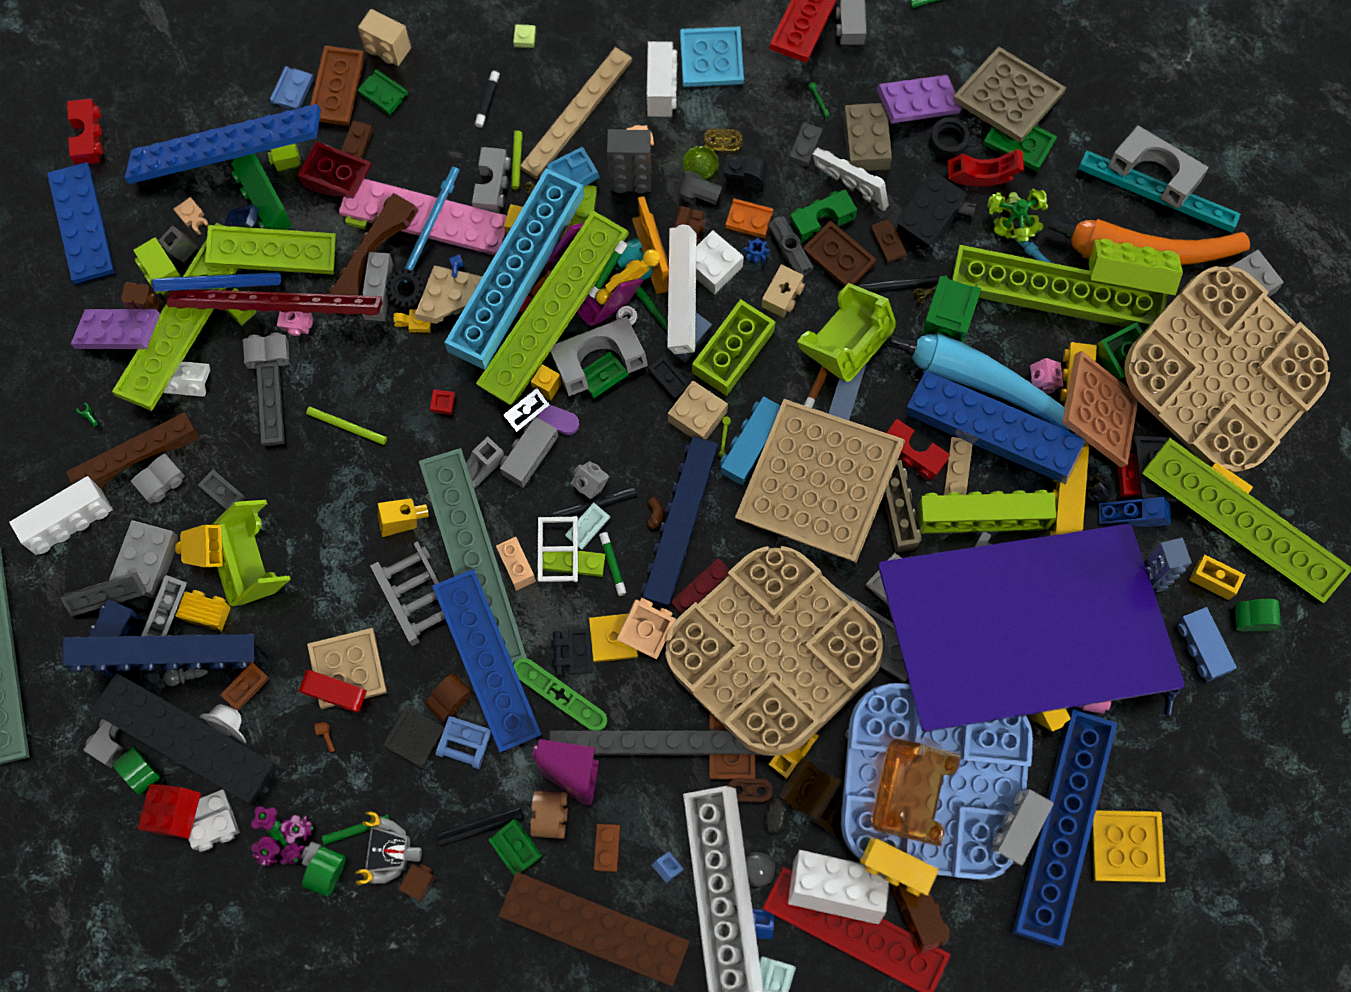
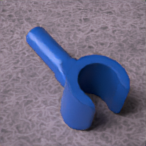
(456, 263)

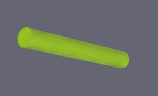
(515, 184)

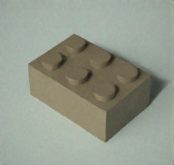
(867, 136)

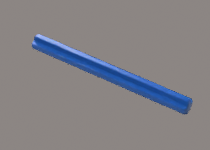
(217, 281)

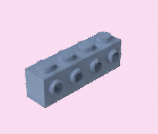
(1167, 563)

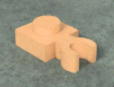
(191, 214)

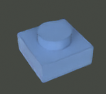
(667, 867)

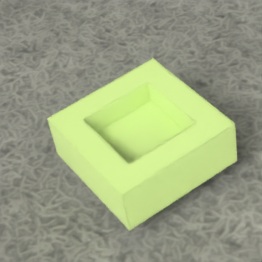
(524, 36)

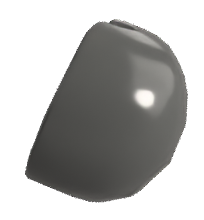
(760, 869)

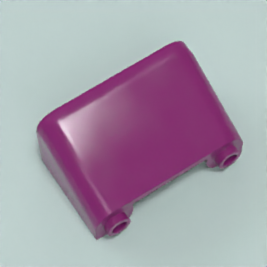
(568, 767)

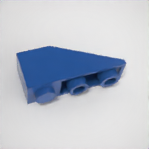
(1138, 512)

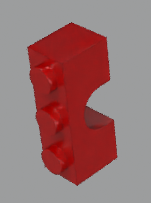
(85, 147)
(927, 463)

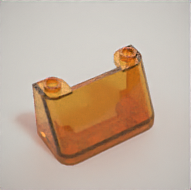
(911, 790)

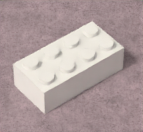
(61, 516)
(837, 887)

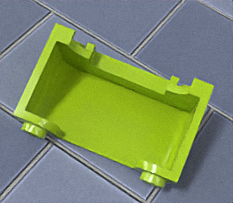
(852, 333)

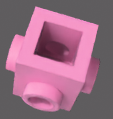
(295, 322)
(1046, 375)

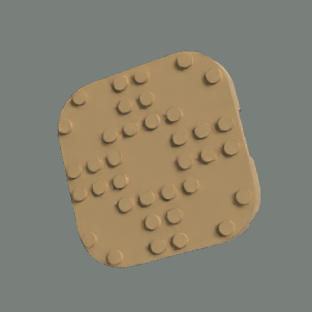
(1227, 369)
(774, 650)

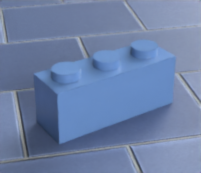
(1206, 644)

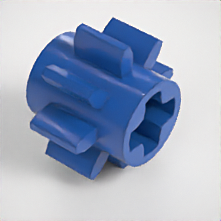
(756, 246)

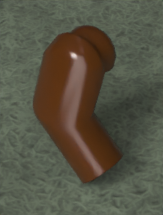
(657, 515)

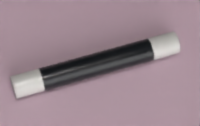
(487, 99)

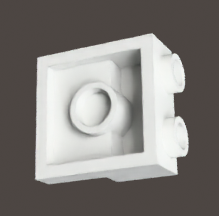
(213, 822)

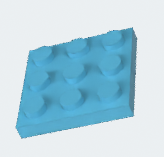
(711, 56)

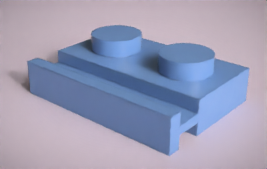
(291, 88)

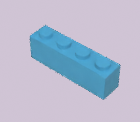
(750, 444)

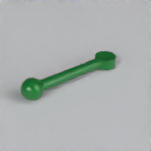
(812, 86)

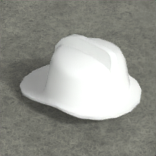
(226, 721)

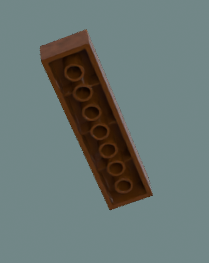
(594, 929)

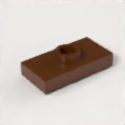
(888, 240)

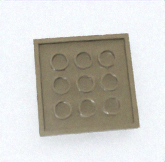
(1009, 94)

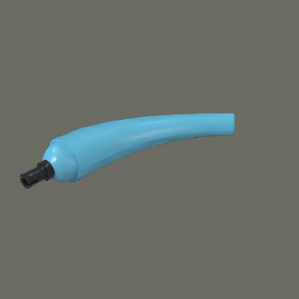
(979, 371)

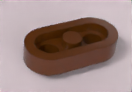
(750, 787)

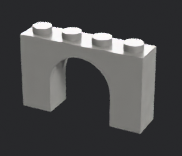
(1145, 146)
(613, 336)

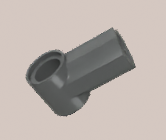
(694, 186)

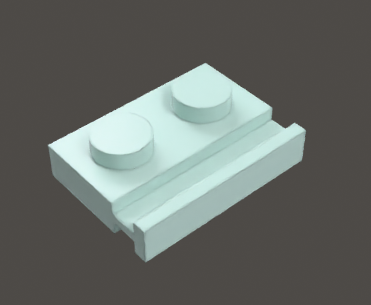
(775, 975)

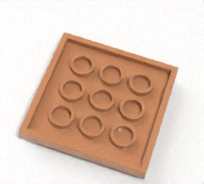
(1100, 409)

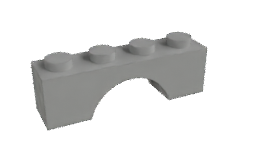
(481, 462)

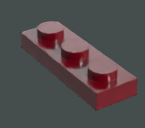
(701, 586)

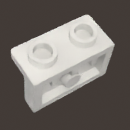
(189, 379)

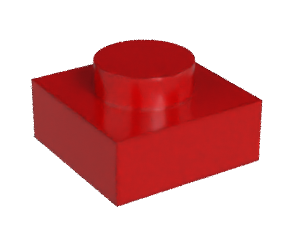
(442, 402)

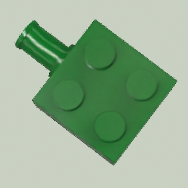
(1115, 348)

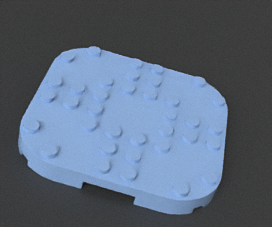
(969, 802)

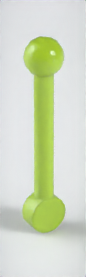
(726, 421)

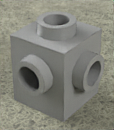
(589, 479)

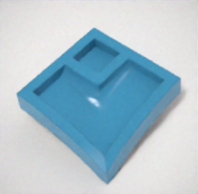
(576, 167)

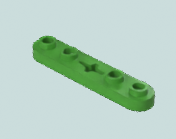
(577, 708)

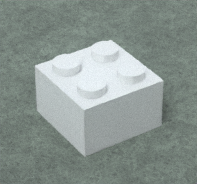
(716, 262)

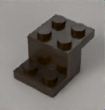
(815, 796)

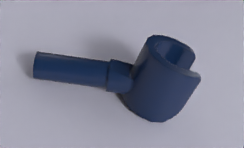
(1171, 695)

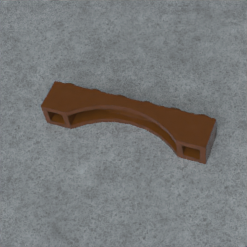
(394, 217)
(162, 438)

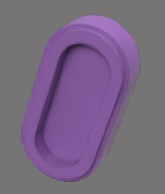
(562, 420)

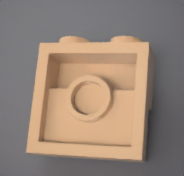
(646, 628)

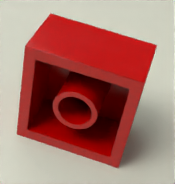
(169, 811)

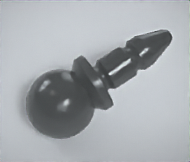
(174, 677)

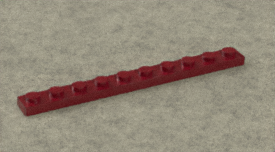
(275, 301)

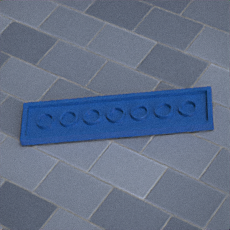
(486, 660)

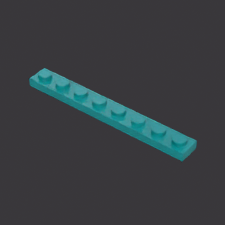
(1154, 189)

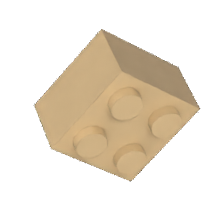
(384, 37)
(697, 411)

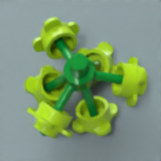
(1018, 208)

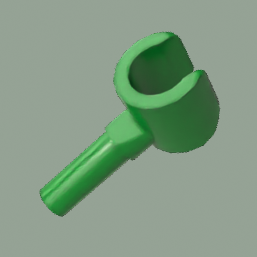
(88, 414)

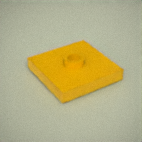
(603, 637)

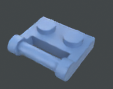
(466, 735)

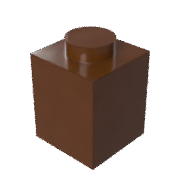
(417, 881)

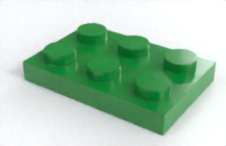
(1034, 145)

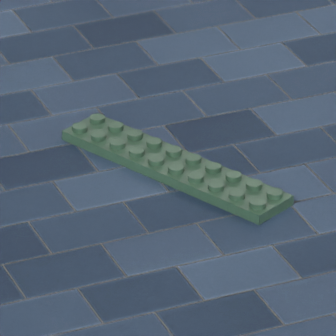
(467, 537)
(12, 724)

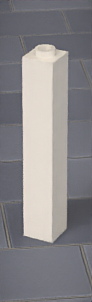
(682, 290)

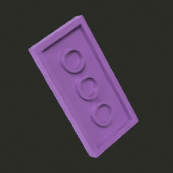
(918, 98)
(115, 329)

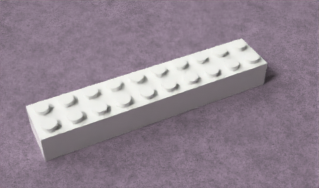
(722, 891)

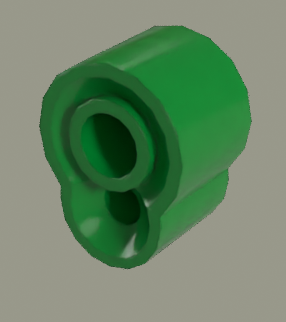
(1258, 615)
(136, 770)
(324, 871)

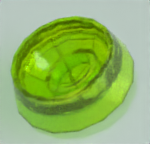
(701, 161)

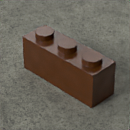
(922, 918)

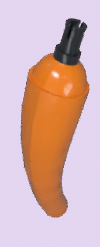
(1189, 251)

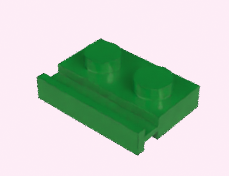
(382, 92)
(604, 374)
(515, 847)

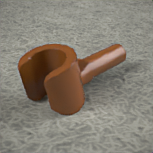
(324, 729)

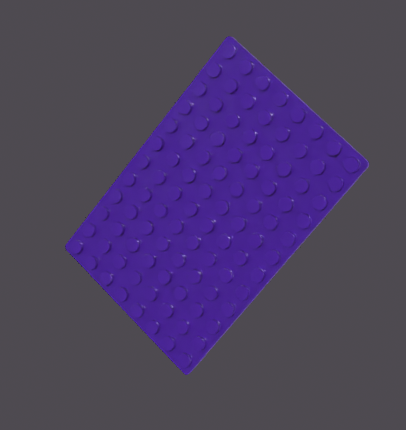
(1028, 627)

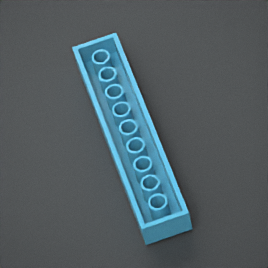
(514, 269)

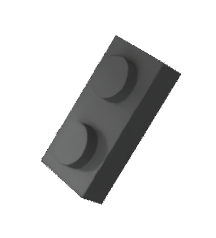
(805, 144)
(220, 490)

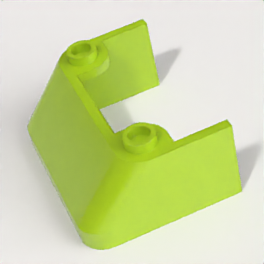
(242, 567)

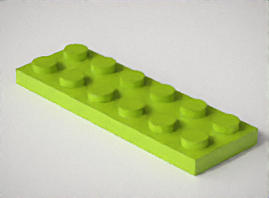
(270, 249)

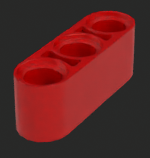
(332, 691)

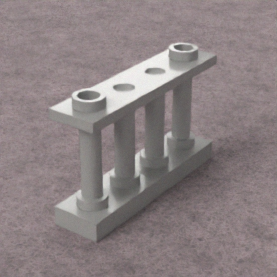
(392, 593)

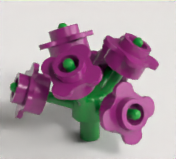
(290, 829)

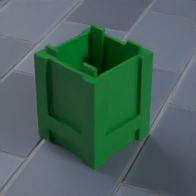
(951, 309)

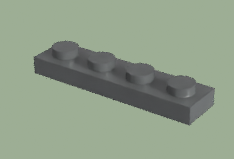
(270, 403)
(97, 595)

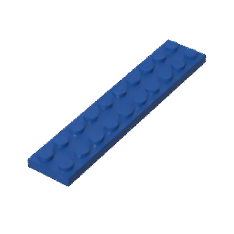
(223, 143)

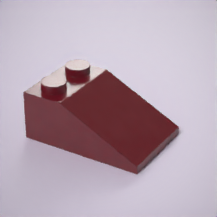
(333, 171)

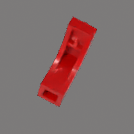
(989, 172)

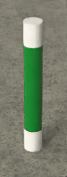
(608, 267)
(612, 564)

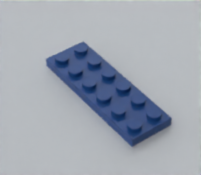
(80, 223)

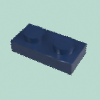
(242, 217)

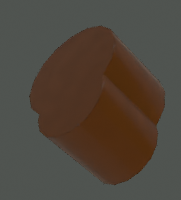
(448, 697)

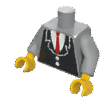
(387, 851)

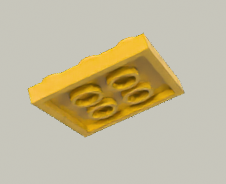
(1128, 846)

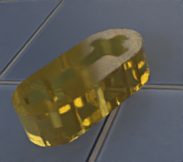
(723, 139)

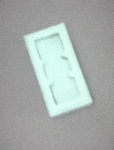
(589, 525)

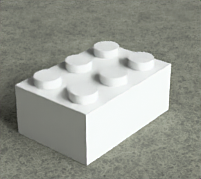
(661, 79)

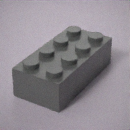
(629, 160)

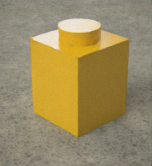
(546, 381)

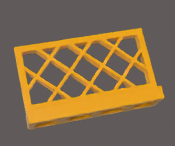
(650, 239)

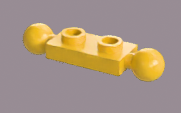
(633, 271)

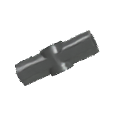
(784, 236)

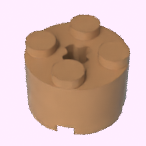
(549, 814)

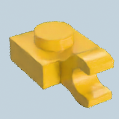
(409, 320)

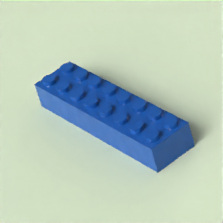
(996, 427)

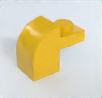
(786, 763)

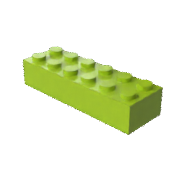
(986, 512)

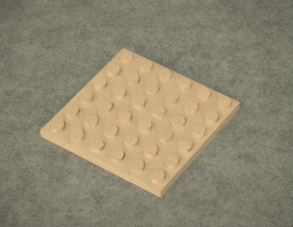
(820, 480)

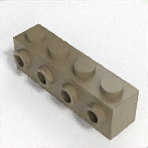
(899, 511)

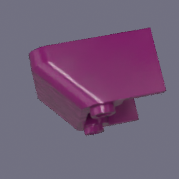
(590, 309)

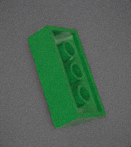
(261, 193)

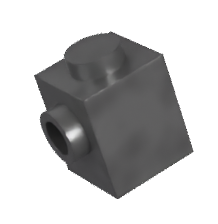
(177, 244)

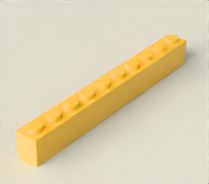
(1071, 497)

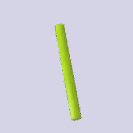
(346, 425)

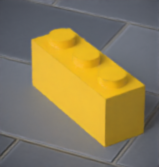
(898, 867)

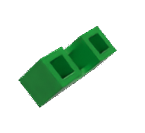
(836, 206)

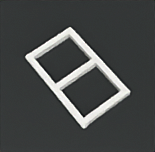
(541, 549)

